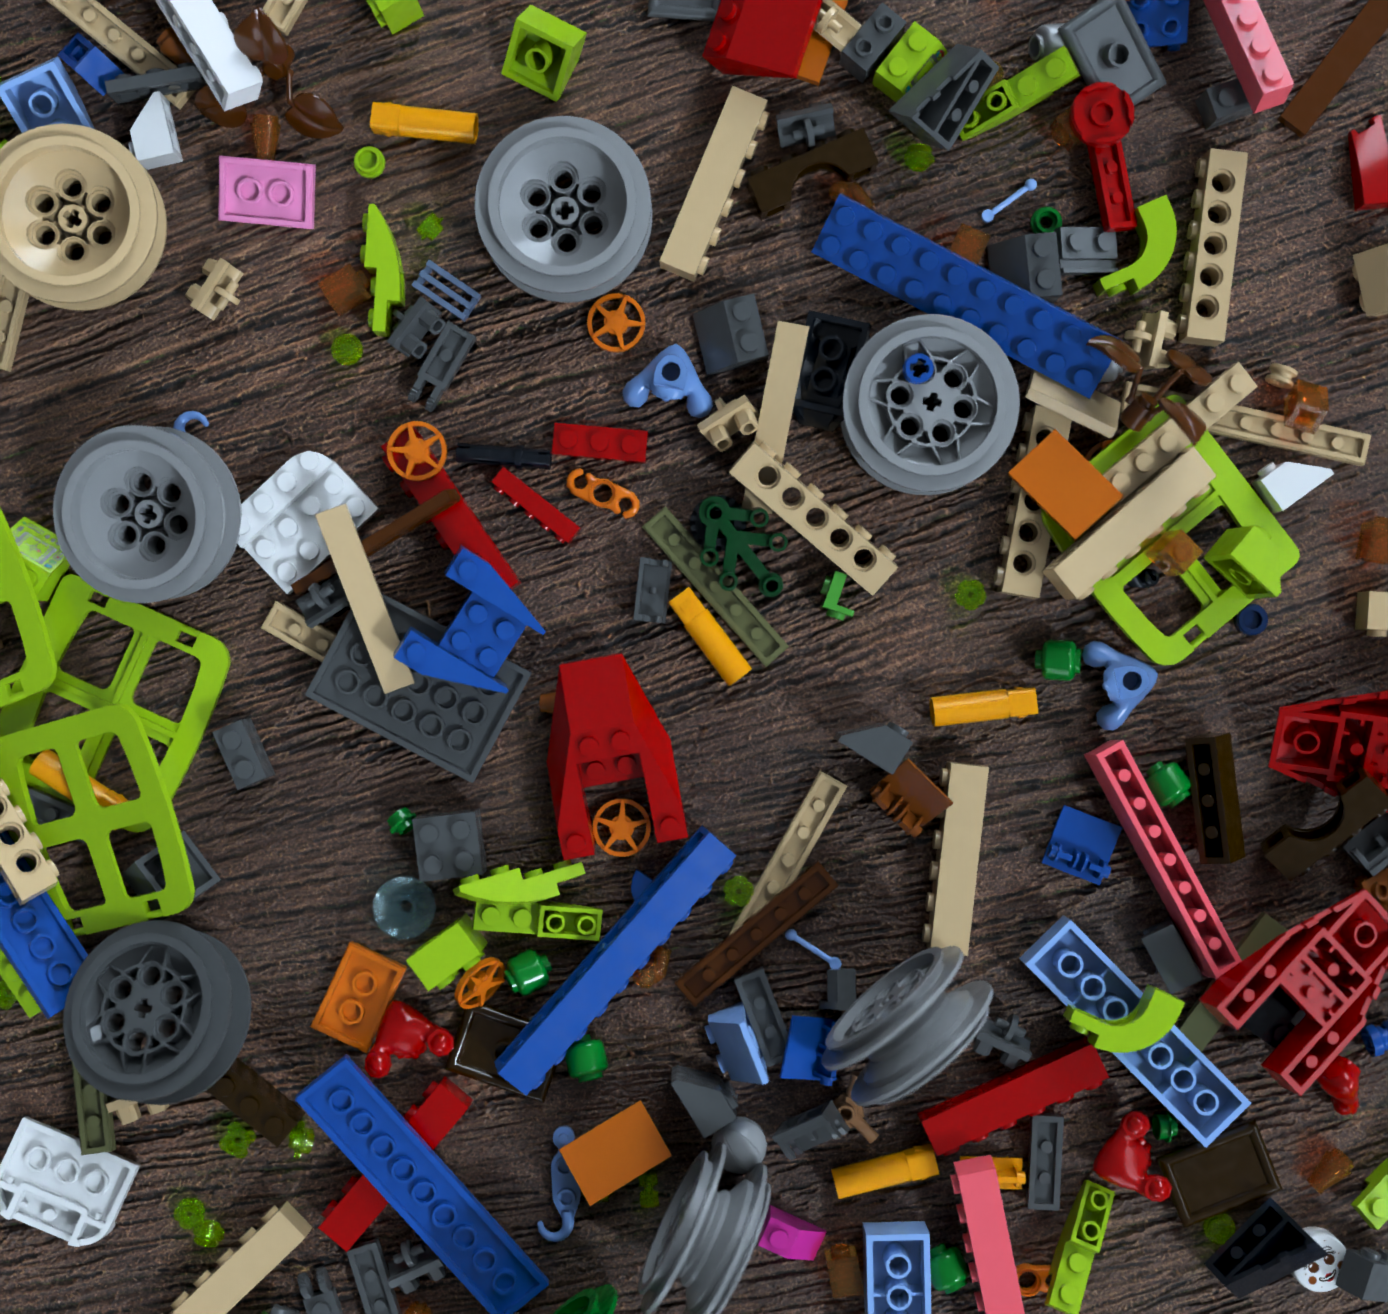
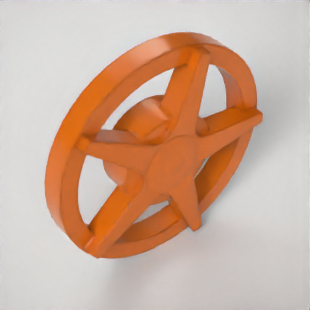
(616, 322)
(416, 450)
(621, 827)
(480, 983)

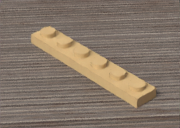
(1170, 440)

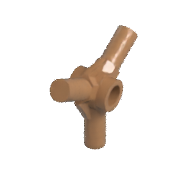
(853, 1113)

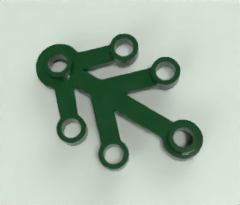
(738, 542)

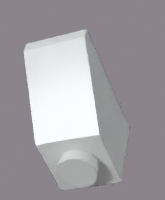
(155, 134)
(1287, 482)

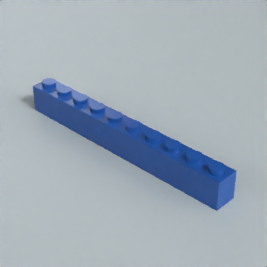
(614, 961)

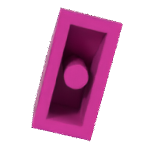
(790, 1235)

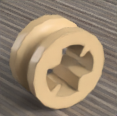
(1281, 375)

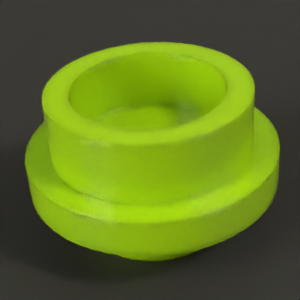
(369, 162)

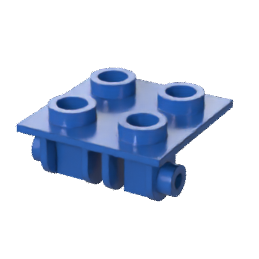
(1162, 21)
(1081, 845)
(805, 1050)

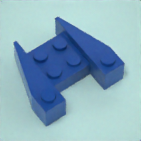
(478, 633)

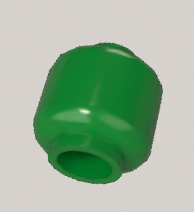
(1058, 660)
(1168, 784)
(527, 972)
(586, 1059)
(948, 1268)

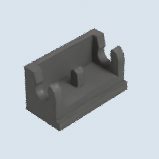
(652, 590)
(1369, 847)
(1171, 955)
(810, 1129)

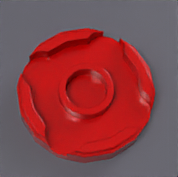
(1101, 114)

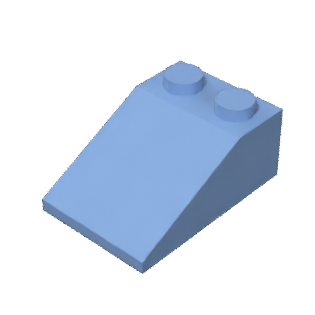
(44, 97)
(737, 1045)

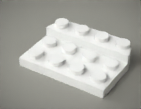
(281, 520)
(60, 1190)

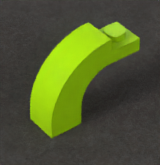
(1156, 245)
(1139, 1029)

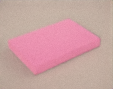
(266, 192)

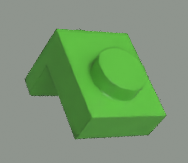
(832, 590)

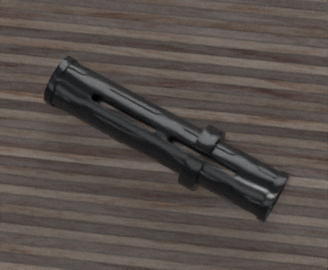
(507, 456)

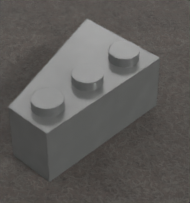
(946, 96)

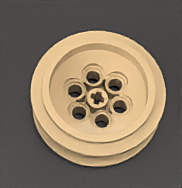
(43, 168)

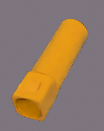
(424, 123)
(710, 637)
(983, 706)
(49, 770)
(885, 1171)

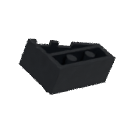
(1263, 1251)

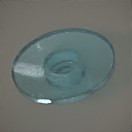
(393, 918)

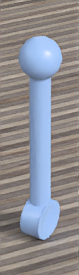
(988, 215)
(834, 962)

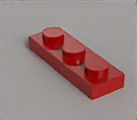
(1112, 188)
(600, 442)

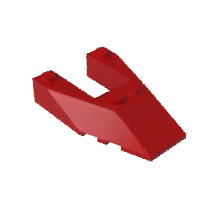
(603, 736)
(1331, 738)
(1328, 969)

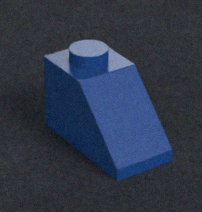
(89, 62)

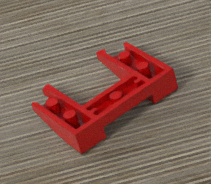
(1369, 166)

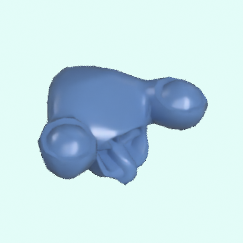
(670, 378)
(1124, 680)

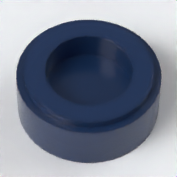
(1251, 620)

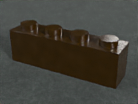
(1215, 798)
(257, 1102)

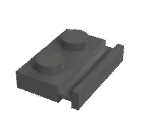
(1086, 251)

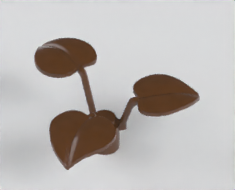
(261, 40)
(1142, 407)

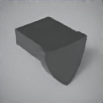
(840, 989)

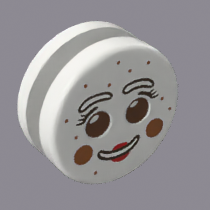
(1322, 1273)

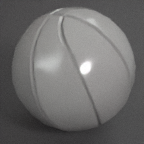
(744, 1144)

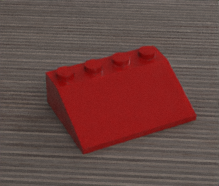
(761, 36)

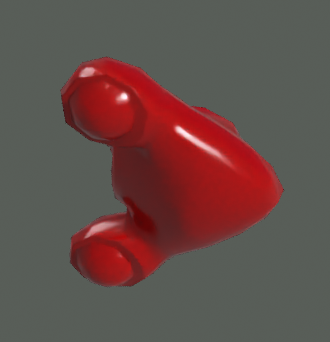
(406, 1035)
(1342, 1084)
(1128, 1157)

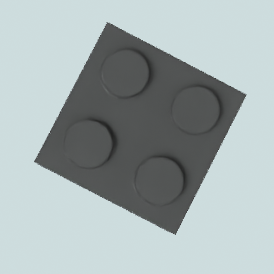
(449, 845)

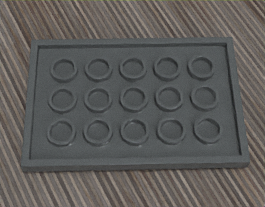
(433, 716)

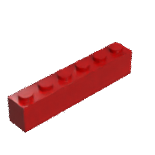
(456, 524)
(1013, 1096)
(361, 1201)

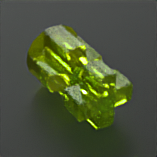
(649, 1196)

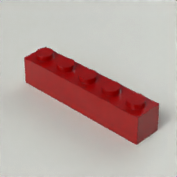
(535, 506)

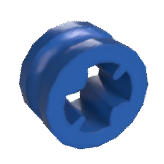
(927, 362)

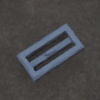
(425, 275)

